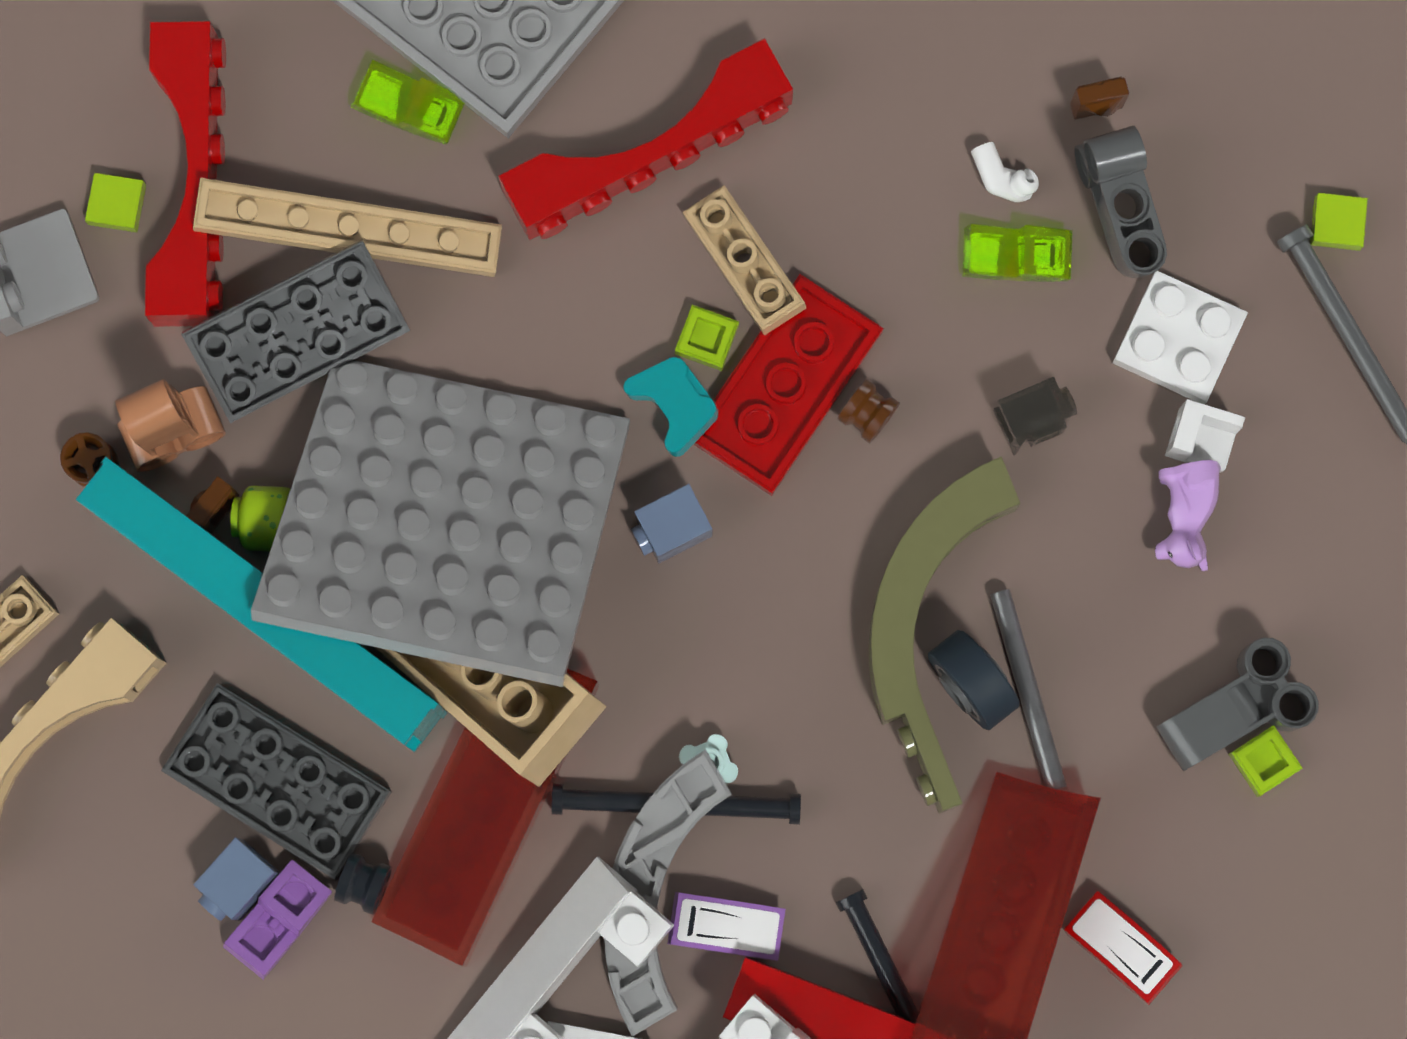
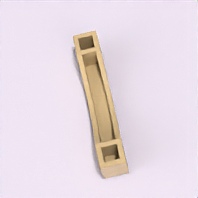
(105, 674)

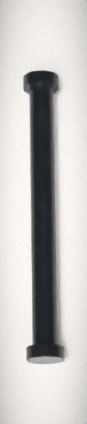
(634, 801)
(878, 955)

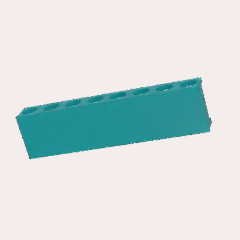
(233, 585)

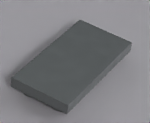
(295, 331)
(276, 781)

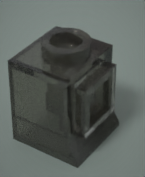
(1035, 414)

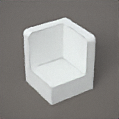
(1203, 434)

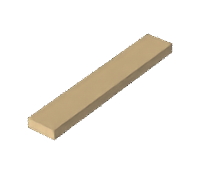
(337, 223)

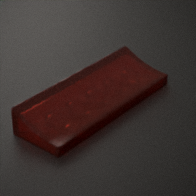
(464, 849)
(1006, 913)

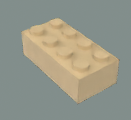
(517, 718)

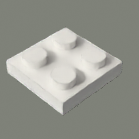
(1180, 337)

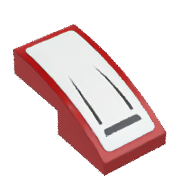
(1123, 947)

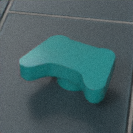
(680, 399)

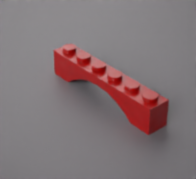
(557, 188)
(182, 273)

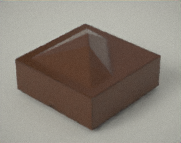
(1099, 98)
(212, 505)

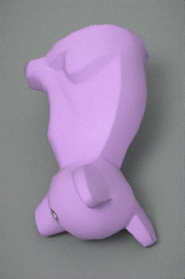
(1193, 499)

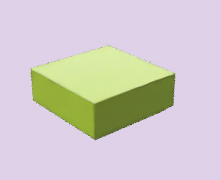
(115, 202)
(1339, 221)
(706, 337)
(1265, 761)

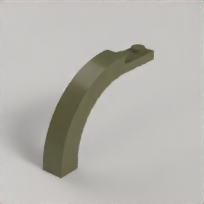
(946, 521)

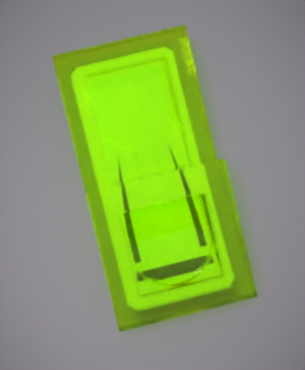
(408, 103)
(1017, 254)

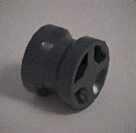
(363, 883)

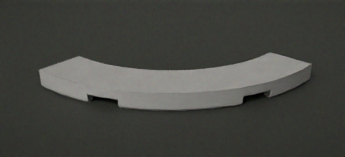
(643, 862)

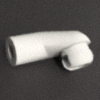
(1002, 181)

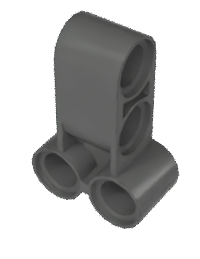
(1114, 166)
(1238, 708)

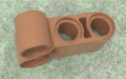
(164, 423)

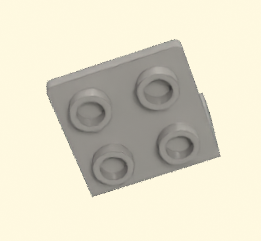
(42, 273)

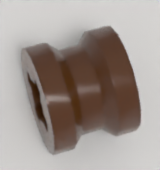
(868, 411)
(84, 450)

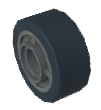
(973, 679)

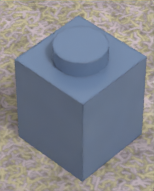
(671, 524)
(235, 881)

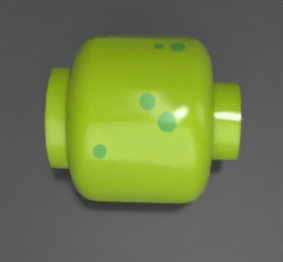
(258, 515)

